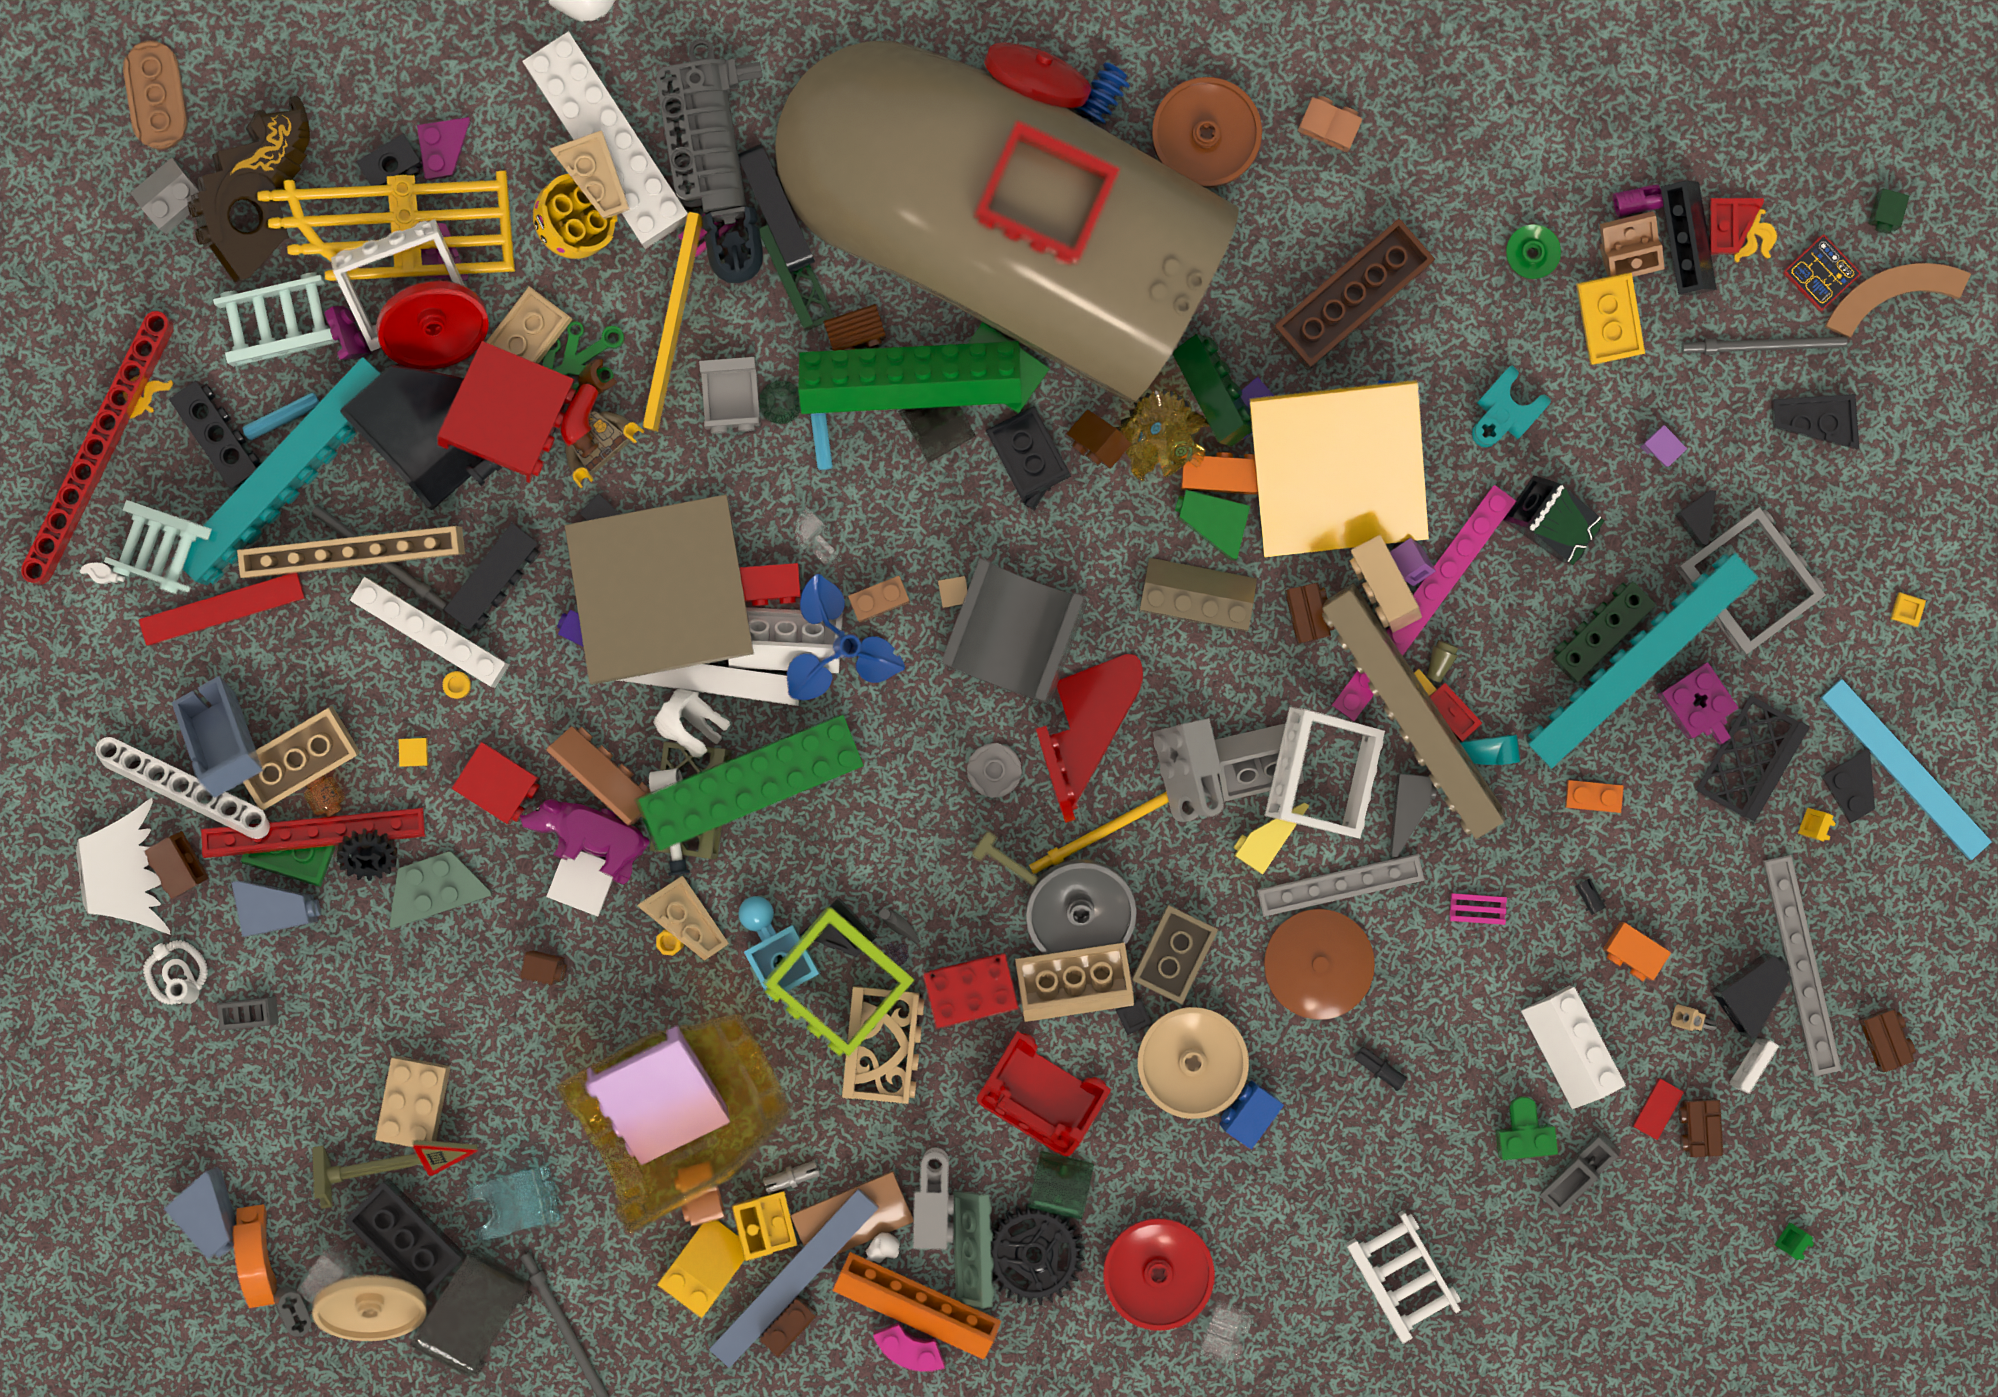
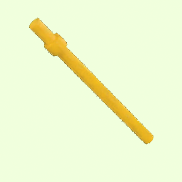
(1057, 855)

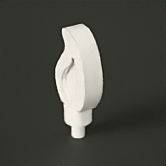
(101, 573)

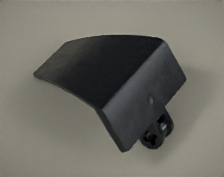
(402, 420)

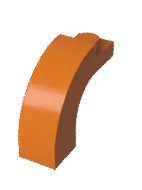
(252, 1257)

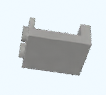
(730, 394)

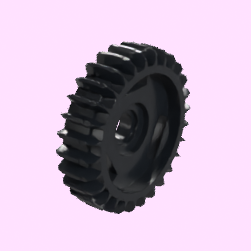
(1043, 1274)

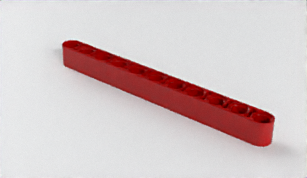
(85, 455)

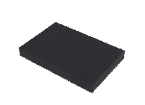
(1028, 453)

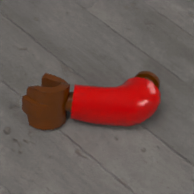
(575, 423)

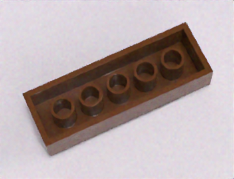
(1353, 294)

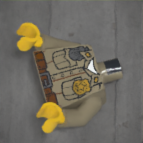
(611, 433)

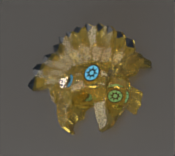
(1161, 433)

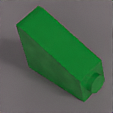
(1214, 520)

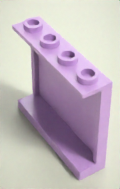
(659, 1098)

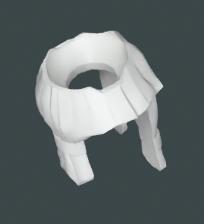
(693, 709)

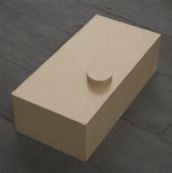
(300, 757)

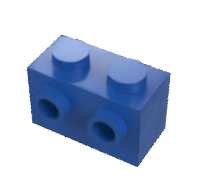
(1250, 1114)

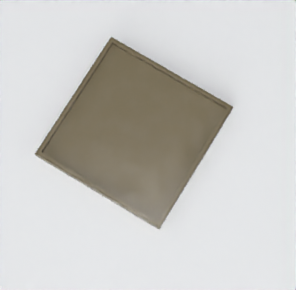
(658, 589)

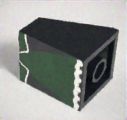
(1554, 519)

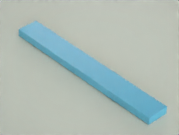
(1905, 769)

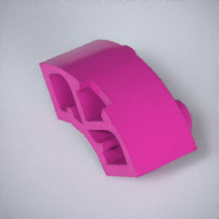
(908, 1350)

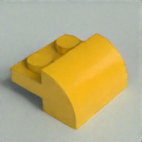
(764, 1225)

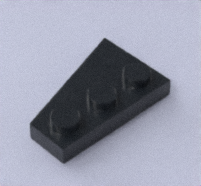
(1819, 417)

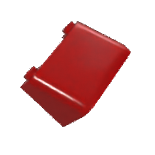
(1042, 1097)

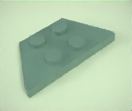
(433, 888)

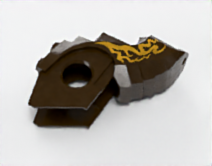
(241, 173)

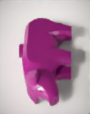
(590, 831)

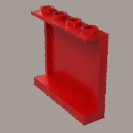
(507, 410)

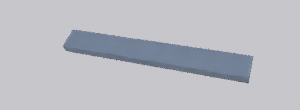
(794, 1277)

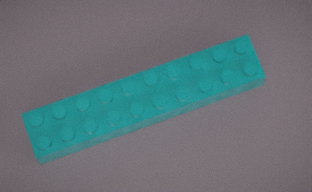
(277, 479)
(1642, 660)

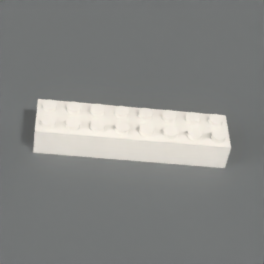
(588, 108)

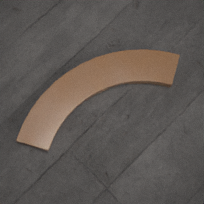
(1891, 283)

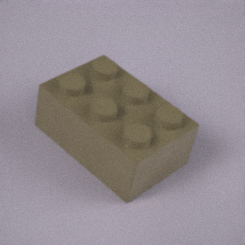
(1174, 954)

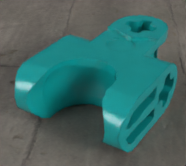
(1503, 413)

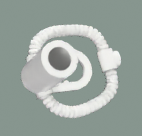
(177, 989)

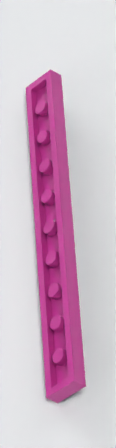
(1435, 589)

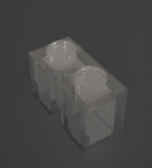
(1224, 1332)

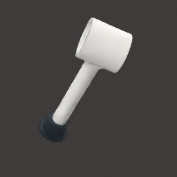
(656, 781)

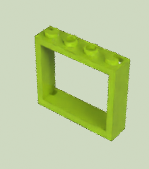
(797, 1010)

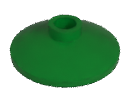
(1536, 238)

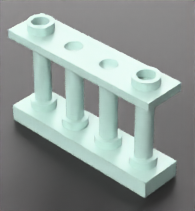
(268, 346)
(172, 527)

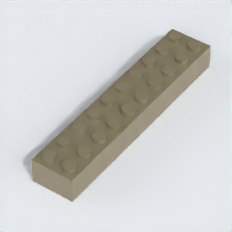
(1414, 711)

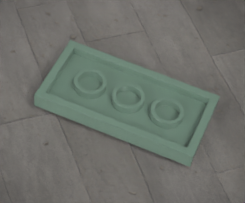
(973, 1248)

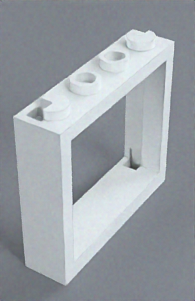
(375, 250)
(1290, 765)

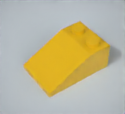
(704, 1267)

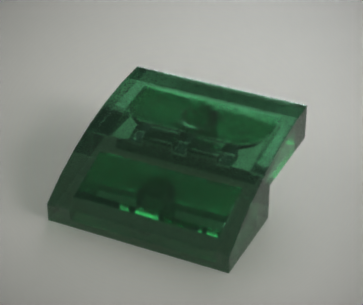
(1061, 1185)

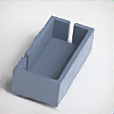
(217, 737)

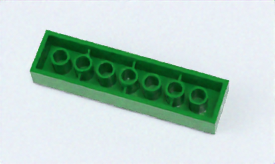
(909, 377)
(749, 782)

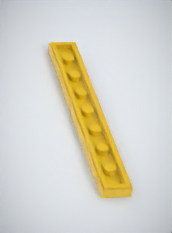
(673, 321)

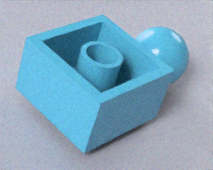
(756, 915)

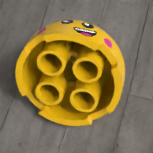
(569, 221)

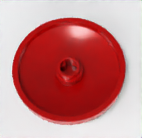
(1037, 75)
(432, 325)
(1158, 1274)

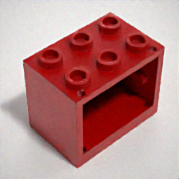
(970, 990)

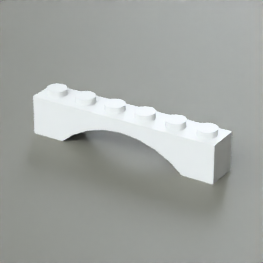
(429, 632)

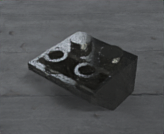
(937, 429)

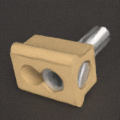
(1690, 1019)

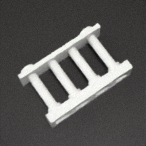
(1390, 1299)

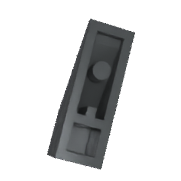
(1410, 803)

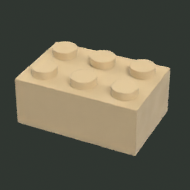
(1384, 584)
(412, 1101)

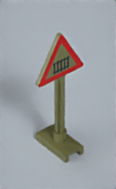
(431, 1154)

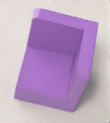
(1664, 446)
(1412, 562)

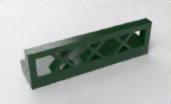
(791, 286)

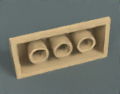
(1074, 982)

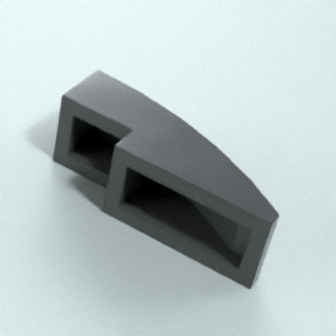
(1580, 1172)

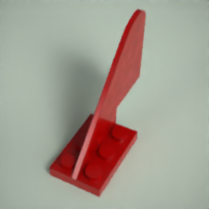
(1095, 709)

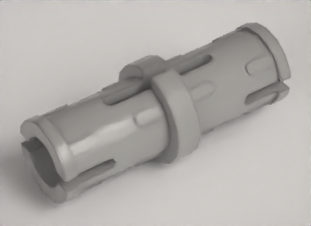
(791, 1177)

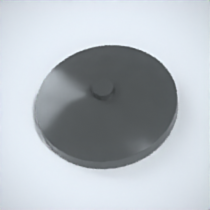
(1080, 907)

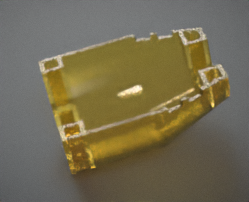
(677, 1177)

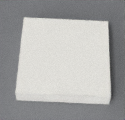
(581, 883)
(1753, 1065)

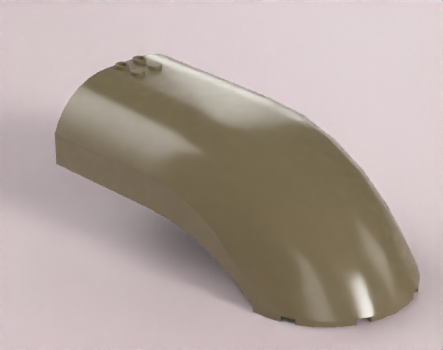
(892, 158)

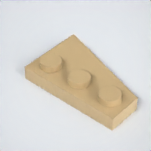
(594, 172)
(685, 917)

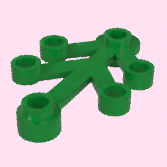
(574, 363)

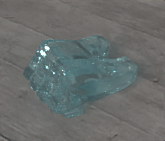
(517, 1202)

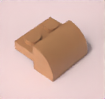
(1631, 245)

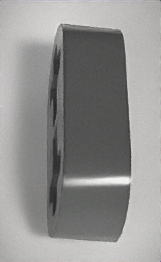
(286, 1314)

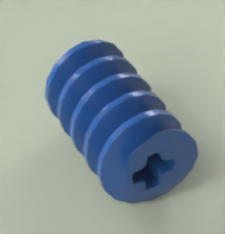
(1103, 93)

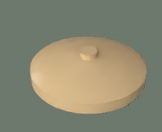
(1193, 1063)
(369, 1308)

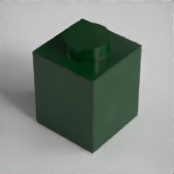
(1888, 211)

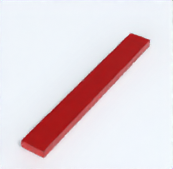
(313, 832)

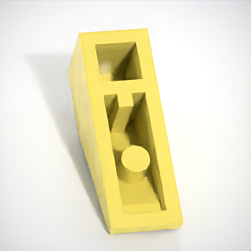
(1264, 842)

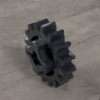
(367, 854)

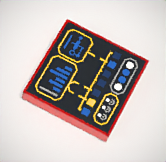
(1821, 273)

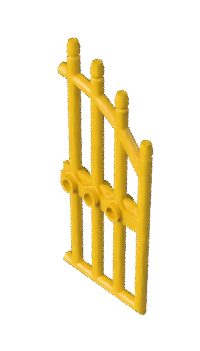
(402, 216)

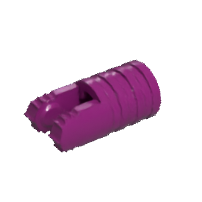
(1637, 200)

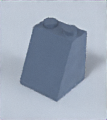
(272, 908)
(206, 1214)

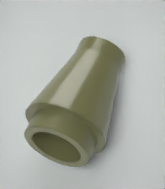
(1441, 660)

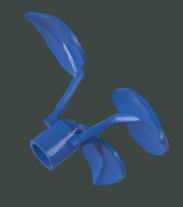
(805, 673)

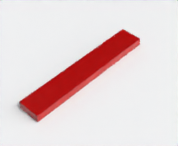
(222, 608)

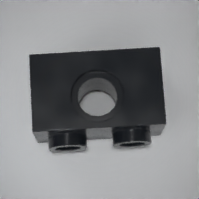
(398, 149)

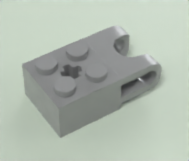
(1190, 769)
(933, 1204)

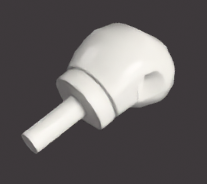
(883, 1246)

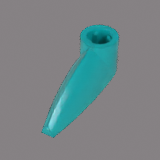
(1493, 750)

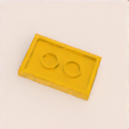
(1610, 318)

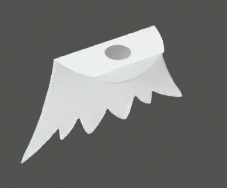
(114, 871)

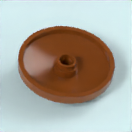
(1207, 131)
(1319, 964)

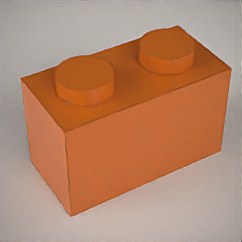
(1636, 952)

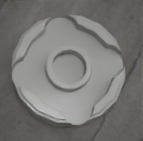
(987, 775)

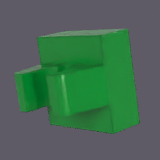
(1794, 1241)

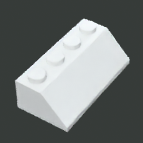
(782, 636)
(1573, 1047)

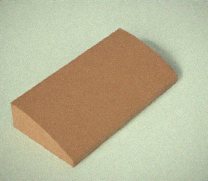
(883, 1190)

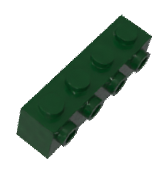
(1214, 389)
(1603, 632)

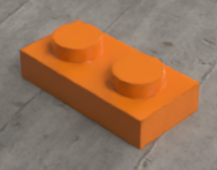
(1594, 796)

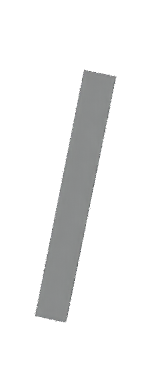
(1802, 964)

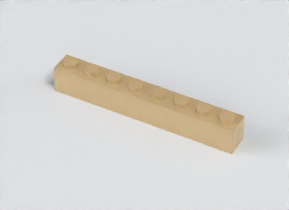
(351, 552)

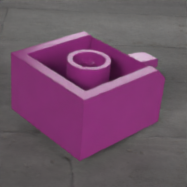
(1714, 707)

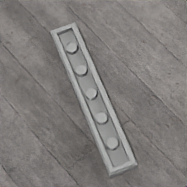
(1340, 885)

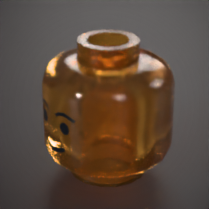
(324, 796)

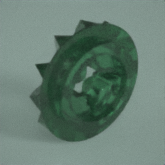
(780, 415)

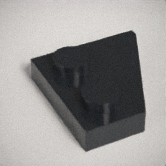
(1852, 786)
(834, 939)

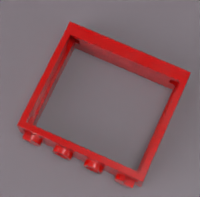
(1067, 153)

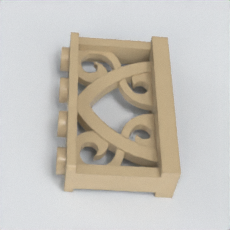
(858, 1074)

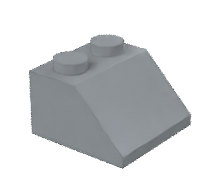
(166, 195)

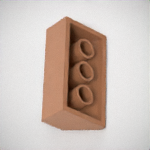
(599, 773)

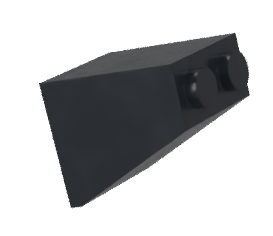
(1753, 993)

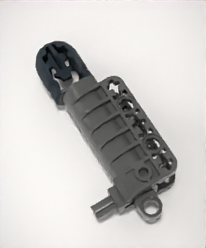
(713, 155)

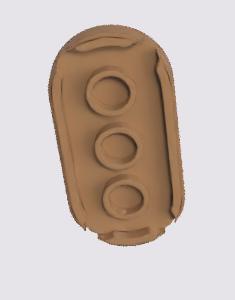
(155, 95)

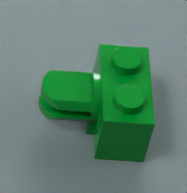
(1525, 1136)

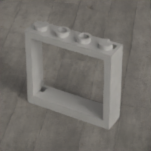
(1796, 562)

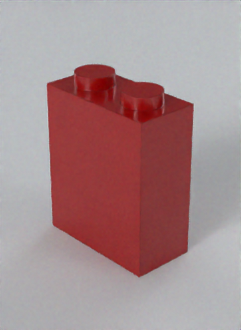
(497, 784)

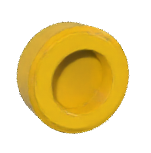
(456, 684)

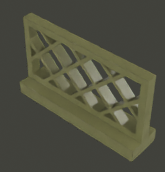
(709, 840)
(985, 846)

